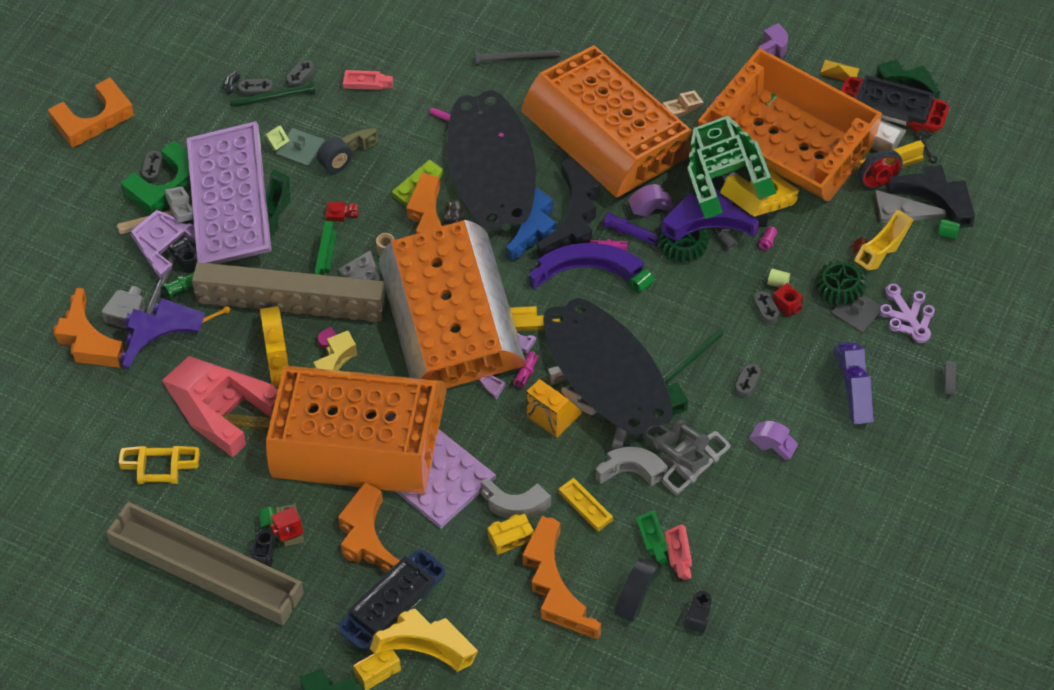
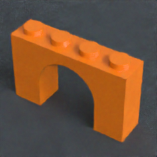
(78, 130)

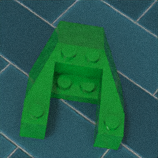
(719, 149)

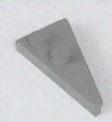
(889, 203)

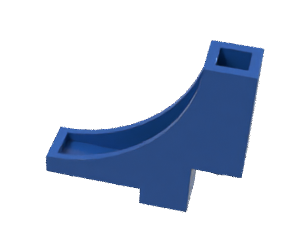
(535, 228)

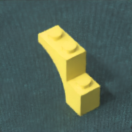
(340, 350)

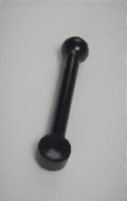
(933, 159)

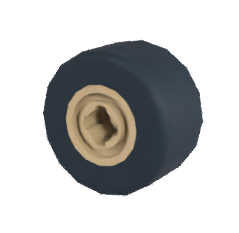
(334, 155)

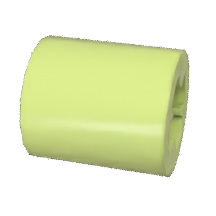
(778, 278)

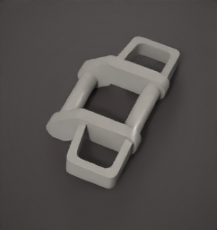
(689, 476)

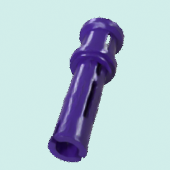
(623, 226)

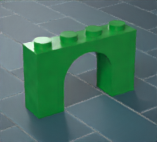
(153, 197)

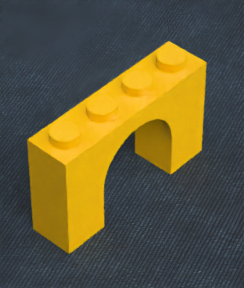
(745, 196)

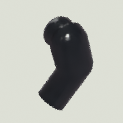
(229, 80)

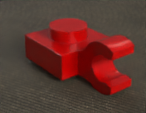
(338, 211)

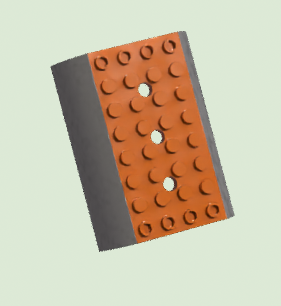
(477, 305)

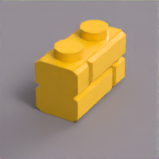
(510, 533)
(376, 668)

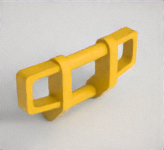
(176, 464)

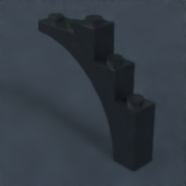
(581, 211)

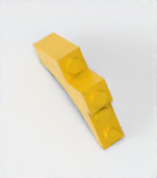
(436, 639)

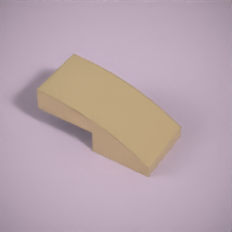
(684, 104)

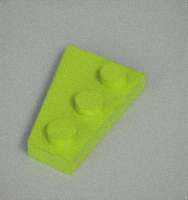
(405, 189)

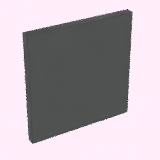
(859, 314)

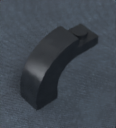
(636, 588)

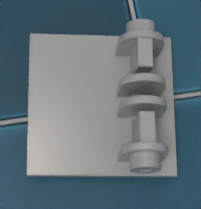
(361, 268)

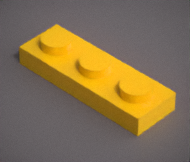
(585, 504)

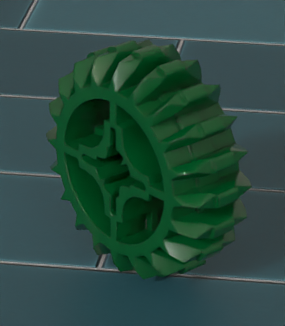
(686, 247)
(832, 289)

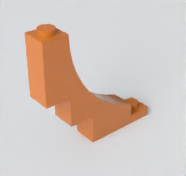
(560, 605)

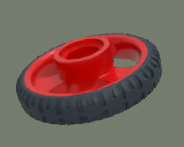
(879, 168)

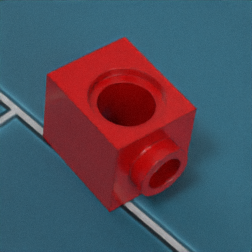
(783, 296)
(286, 524)

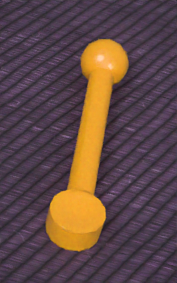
(226, 309)

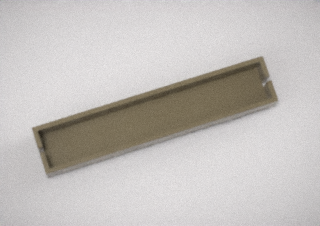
(290, 291)
(205, 563)

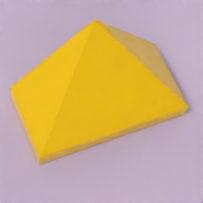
(838, 70)

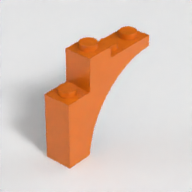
(85, 341)
(359, 524)

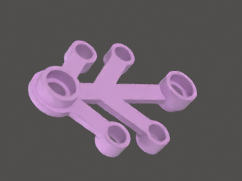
(908, 315)

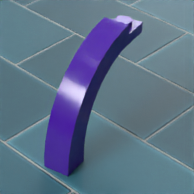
(585, 255)

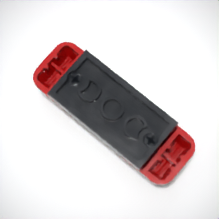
(899, 103)

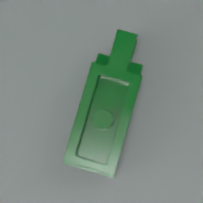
(653, 536)

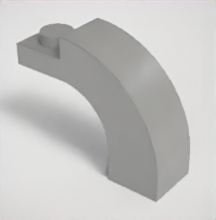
(633, 460)
(505, 505)

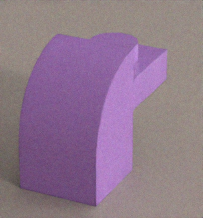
(775, 41)
(648, 199)
(775, 436)

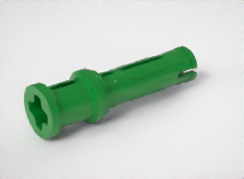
(179, 285)

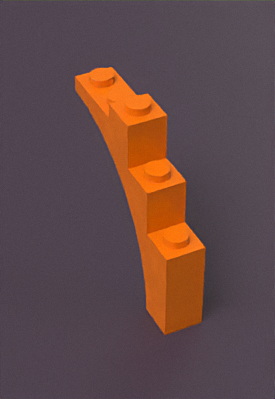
(423, 203)

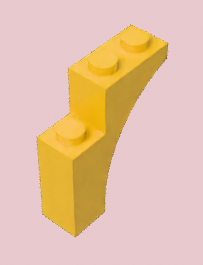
(274, 343)

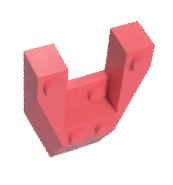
(209, 391)

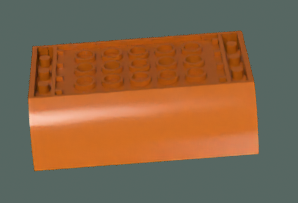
(803, 115)
(593, 125)
(347, 445)

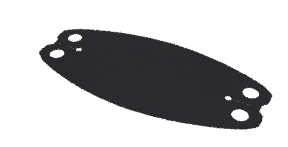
(488, 166)
(607, 366)

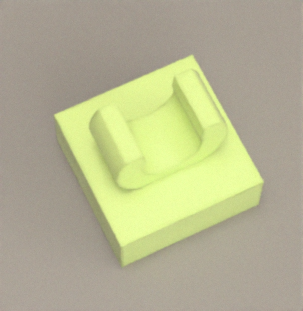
(276, 138)

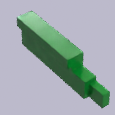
(326, 249)

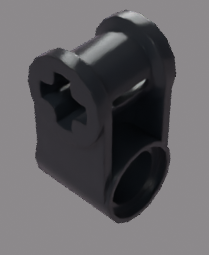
(185, 255)
(263, 551)
(698, 614)

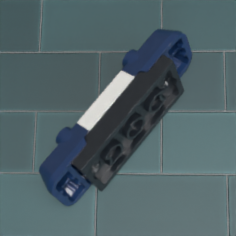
(390, 596)

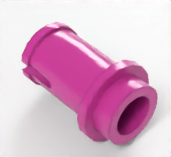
(766, 241)

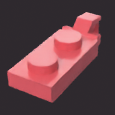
(367, 80)
(679, 551)

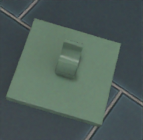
(301, 147)

